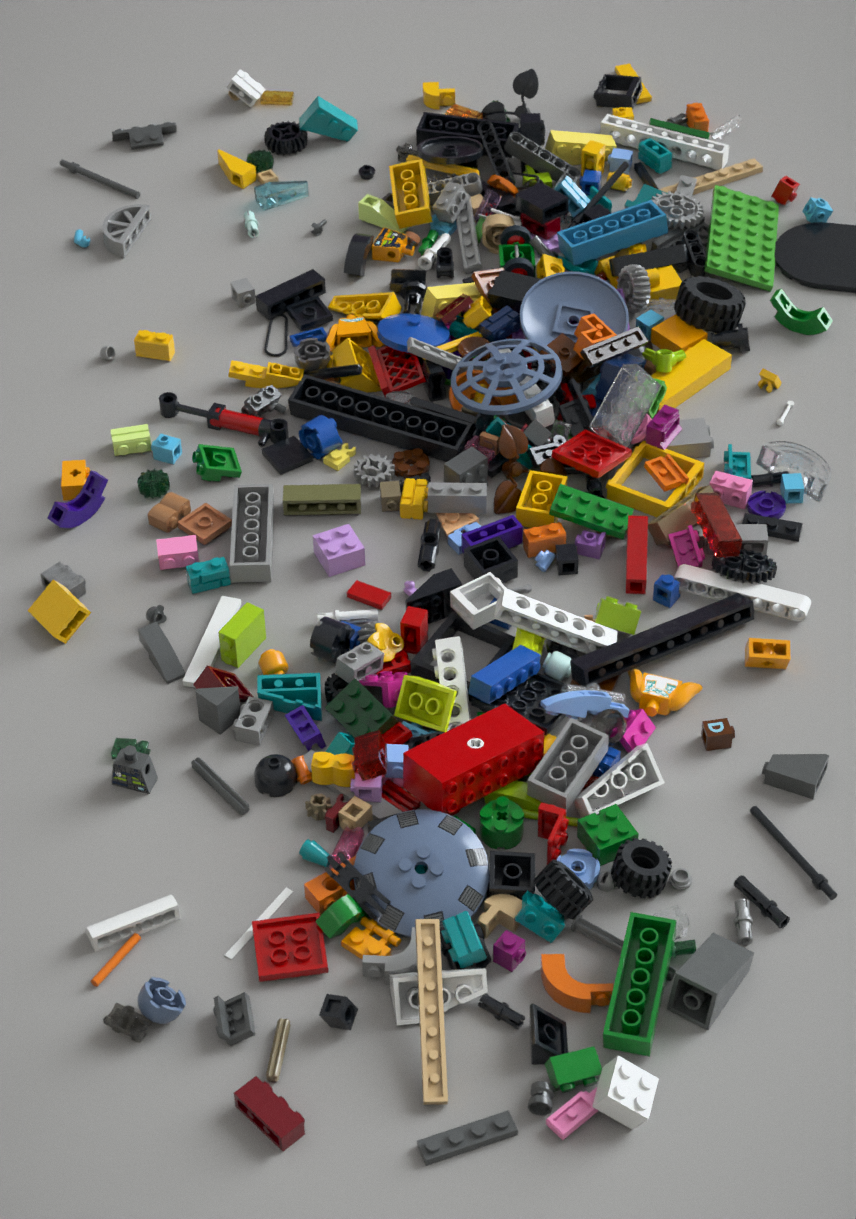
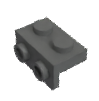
(234, 1018)

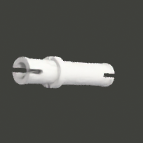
(357, 616)

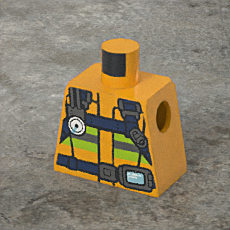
(391, 246)

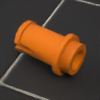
(302, 770)

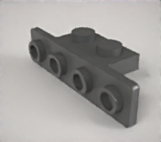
(145, 136)

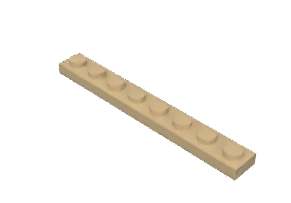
(722, 176)
(431, 1012)

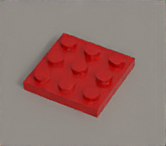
(591, 453)
(289, 947)

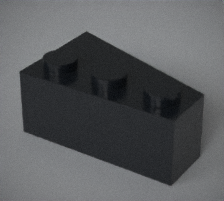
(531, 128)

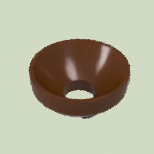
(471, 343)

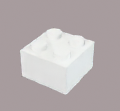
(625, 1092)

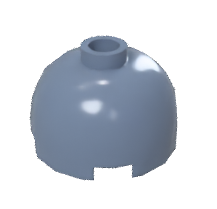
(160, 1001)

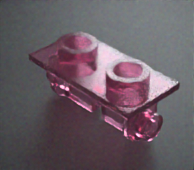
(348, 843)

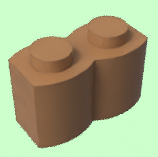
(169, 512)

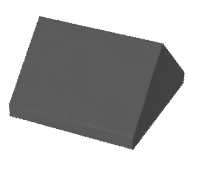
(218, 707)

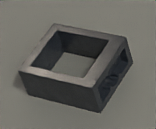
(631, 84)

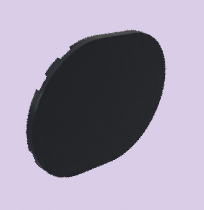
(819, 255)

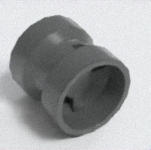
(542, 1094)

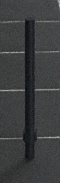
(579, 219)
(818, 880)

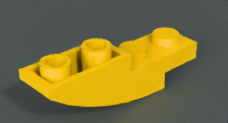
(258, 376)

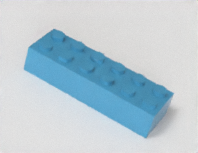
(612, 232)

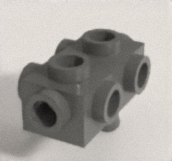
(263, 401)

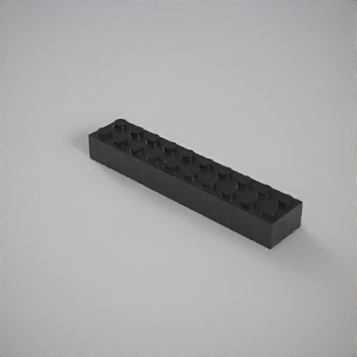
(381, 418)

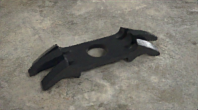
(364, 892)

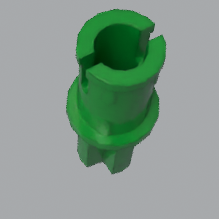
(428, 241)

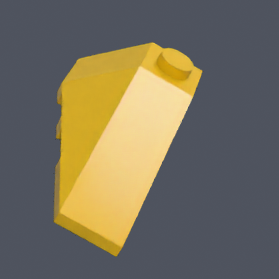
(370, 306)

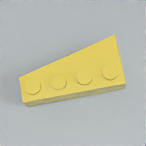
(570, 144)
(439, 297)

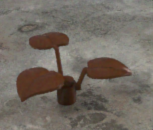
(510, 445)

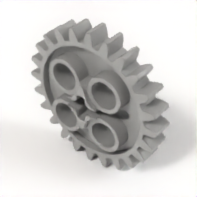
(679, 209)

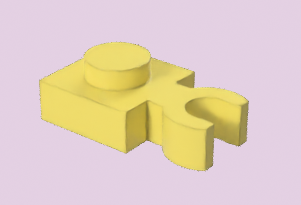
(339, 458)

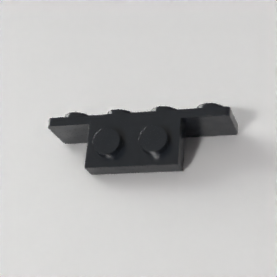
(576, 411)

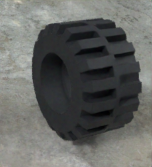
(641, 868)
(563, 889)

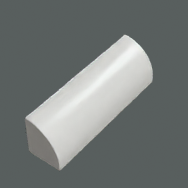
(133, 921)

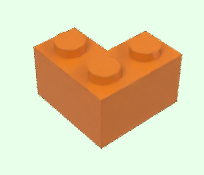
(590, 332)

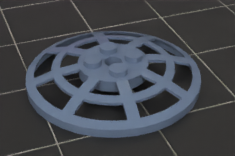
(514, 372)

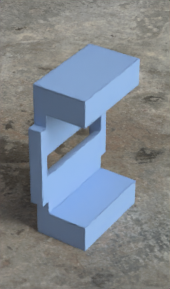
(454, 539)

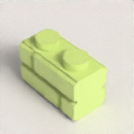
(131, 440)

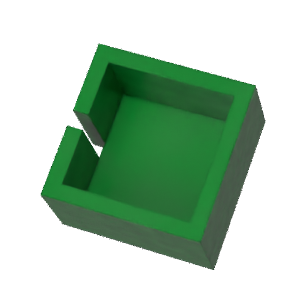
(605, 833)

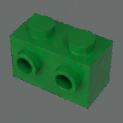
(574, 1069)

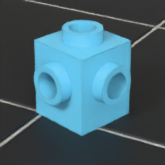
(817, 210)

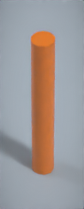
(116, 959)

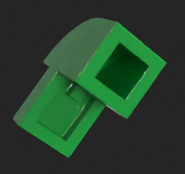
(340, 916)

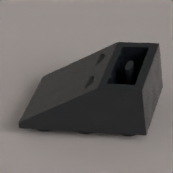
(435, 595)

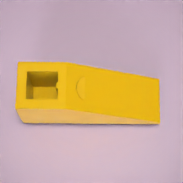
(237, 171)

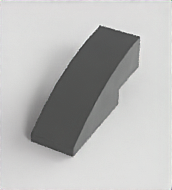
(161, 652)

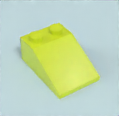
(425, 702)

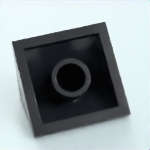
(547, 1035)

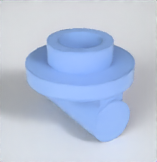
(544, 560)

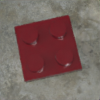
(450, 312)

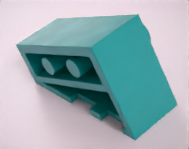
(328, 120)
(292, 691)

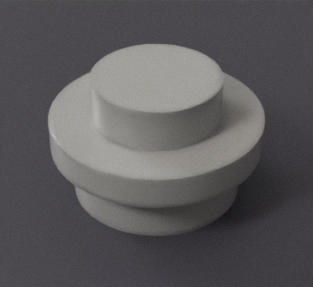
(680, 878)

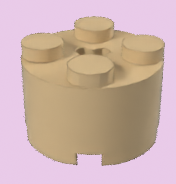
(492, 230)

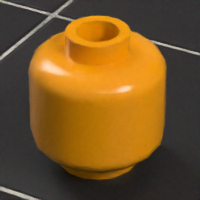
(273, 663)

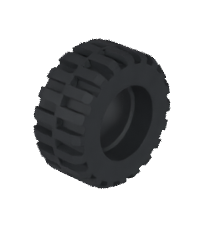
(709, 304)

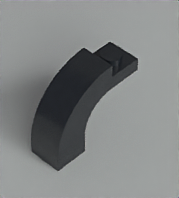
(358, 253)

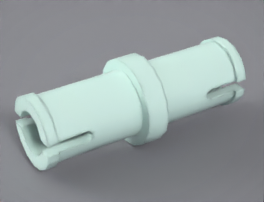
(251, 224)

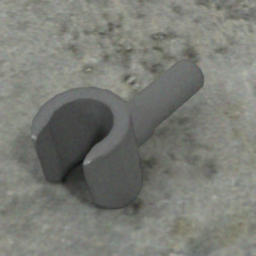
(318, 227)

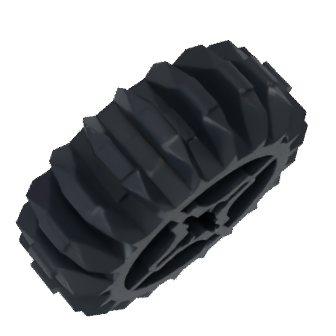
(285, 138)

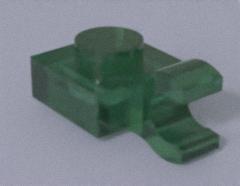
(120, 743)

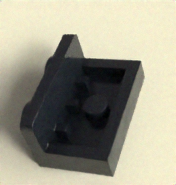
(402, 276)

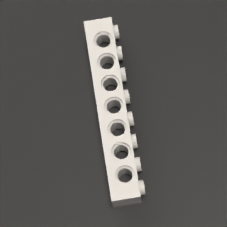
(683, 146)

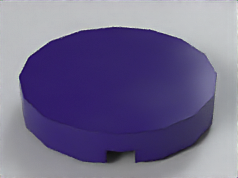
(766, 504)

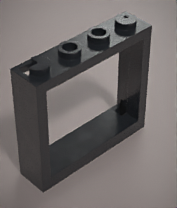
(421, 662)

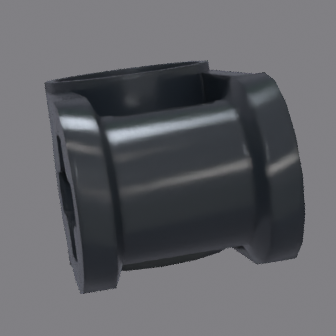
(445, 262)

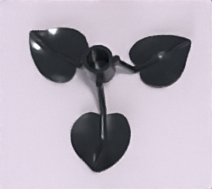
(524, 84)

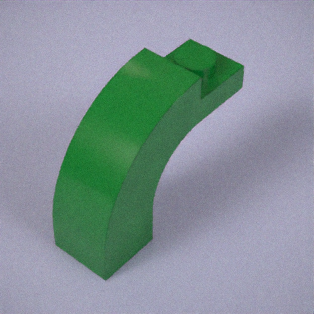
(799, 320)

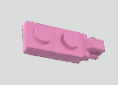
(572, 1114)

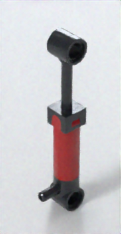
(220, 417)

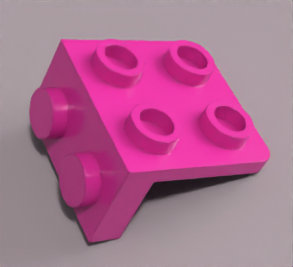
(390, 686)

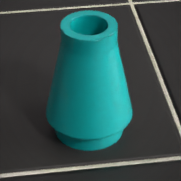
(314, 853)

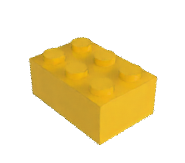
(538, 498)

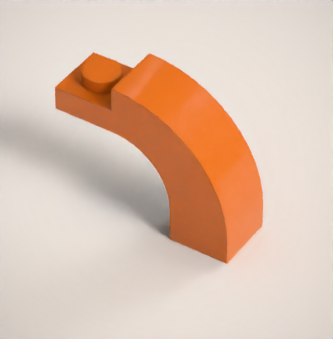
(568, 991)

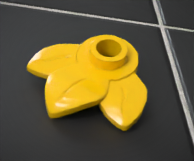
(383, 640)

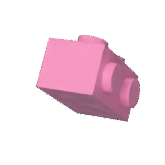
(732, 489)
(177, 552)

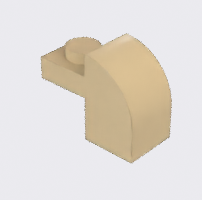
(499, 910)

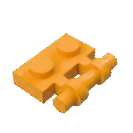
(362, 942)

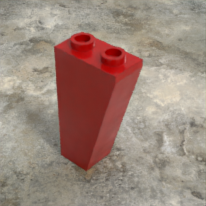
(636, 554)

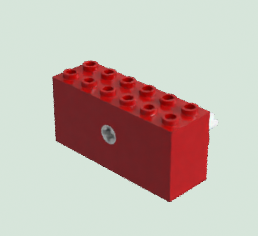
(473, 759)

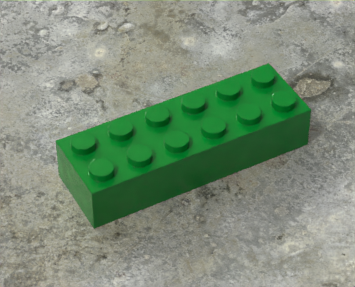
(639, 984)

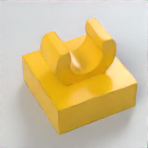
(769, 378)

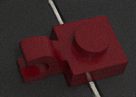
(332, 814)

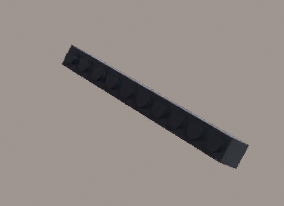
(662, 640)

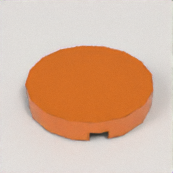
(502, 184)

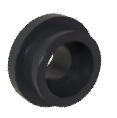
(367, 172)

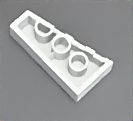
(623, 781)

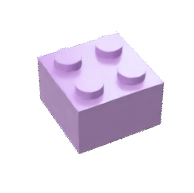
(339, 550)

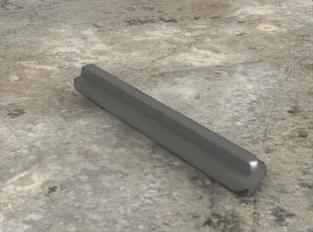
(220, 786)

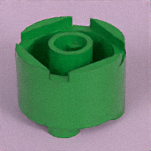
(501, 823)

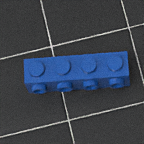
(504, 674)

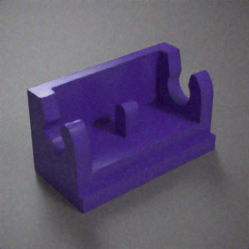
(305, 728)

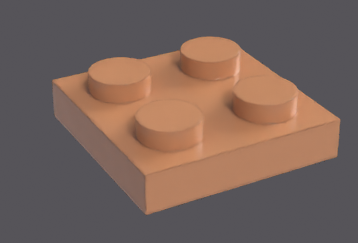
(205, 523)

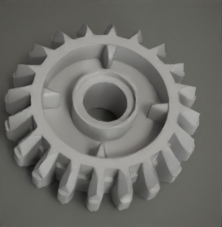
(636, 287)

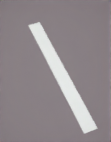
(265, 915)

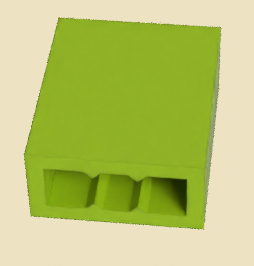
(242, 635)

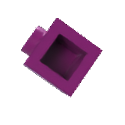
(509, 950)

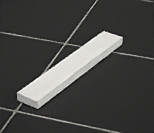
(209, 646)

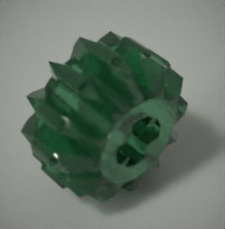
(261, 159)
(153, 483)

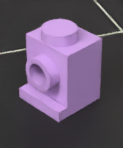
(367, 790)

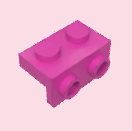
(686, 548)
(638, 729)

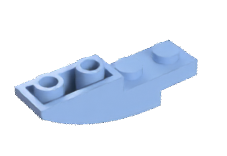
(577, 703)

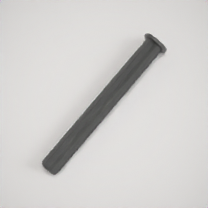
(605, 938)

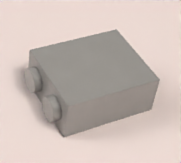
(693, 439)

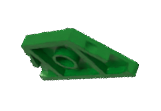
(679, 128)

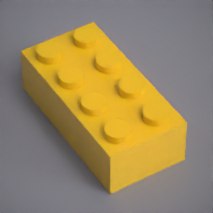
(410, 193)

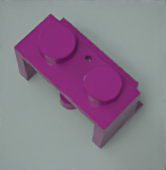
(663, 427)

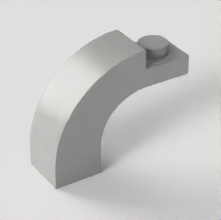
(382, 966)

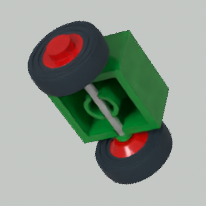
(515, 251)

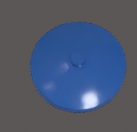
(397, 329)

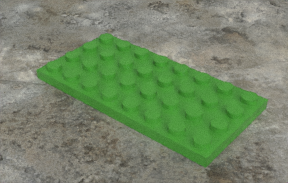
(742, 238)

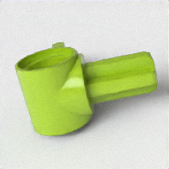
(664, 358)

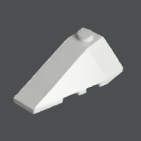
(458, 988)

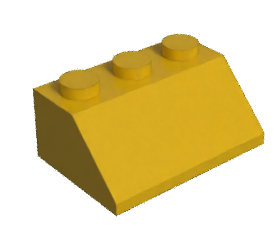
(349, 354)

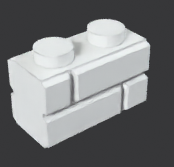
(245, 88)

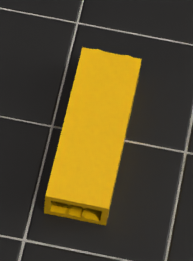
(700, 367)

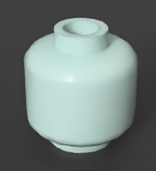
(557, 666)

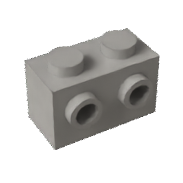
(450, 202)
(359, 662)

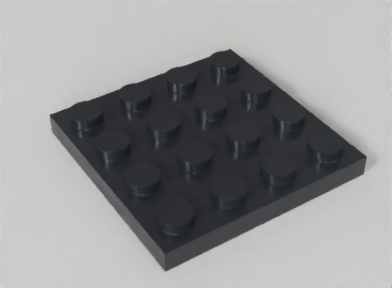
(526, 701)

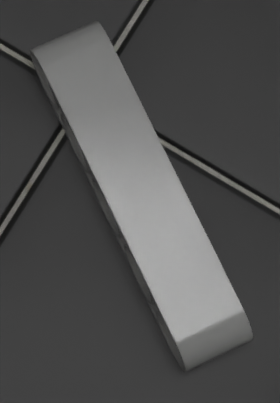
(470, 182)

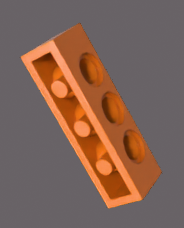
(324, 890)

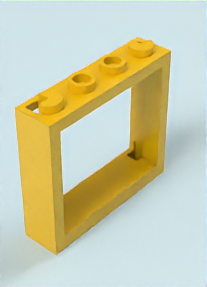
(646, 503)

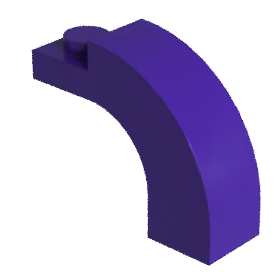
(81, 507)

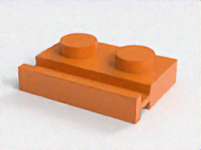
(666, 472)

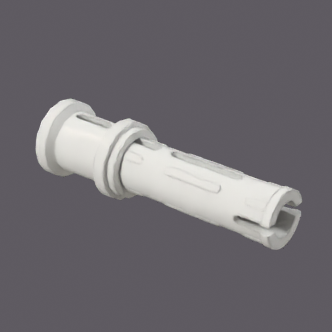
(430, 254)

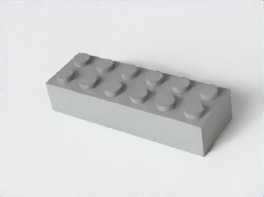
(252, 533)

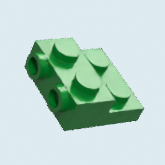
(216, 462)

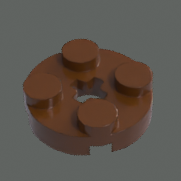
(402, 459)

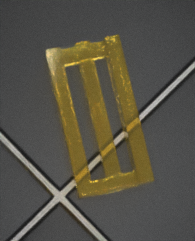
(277, 97)

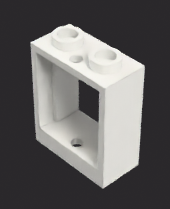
(462, 595)

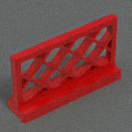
(384, 371)

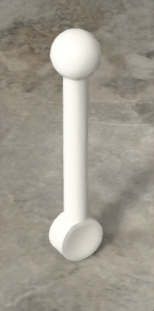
(790, 404)

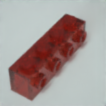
(716, 524)

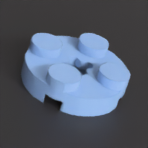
(588, 865)

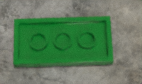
(591, 511)

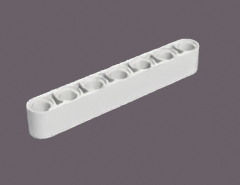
(764, 597)

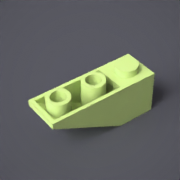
(378, 212)

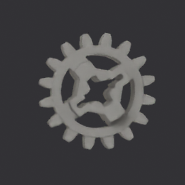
(373, 470)

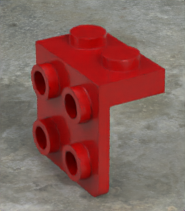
(552, 826)

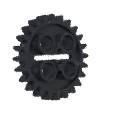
(745, 567)

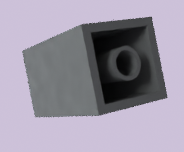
(709, 980)

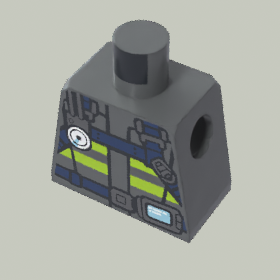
(134, 770)

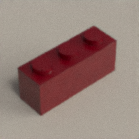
(270, 1113)

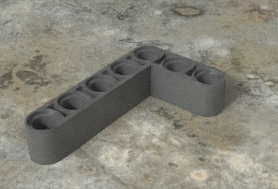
(540, 158)

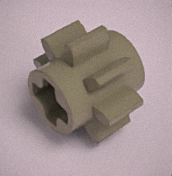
(318, 806)

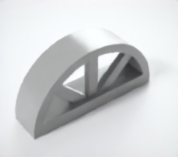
(138, 218)

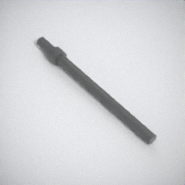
(75, 168)

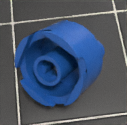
(320, 436)

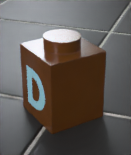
(717, 734)

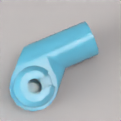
(81, 240)

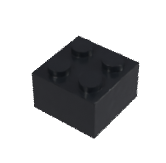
(491, 557)
(511, 873)

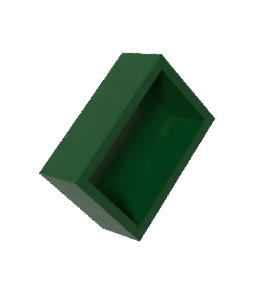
(360, 711)

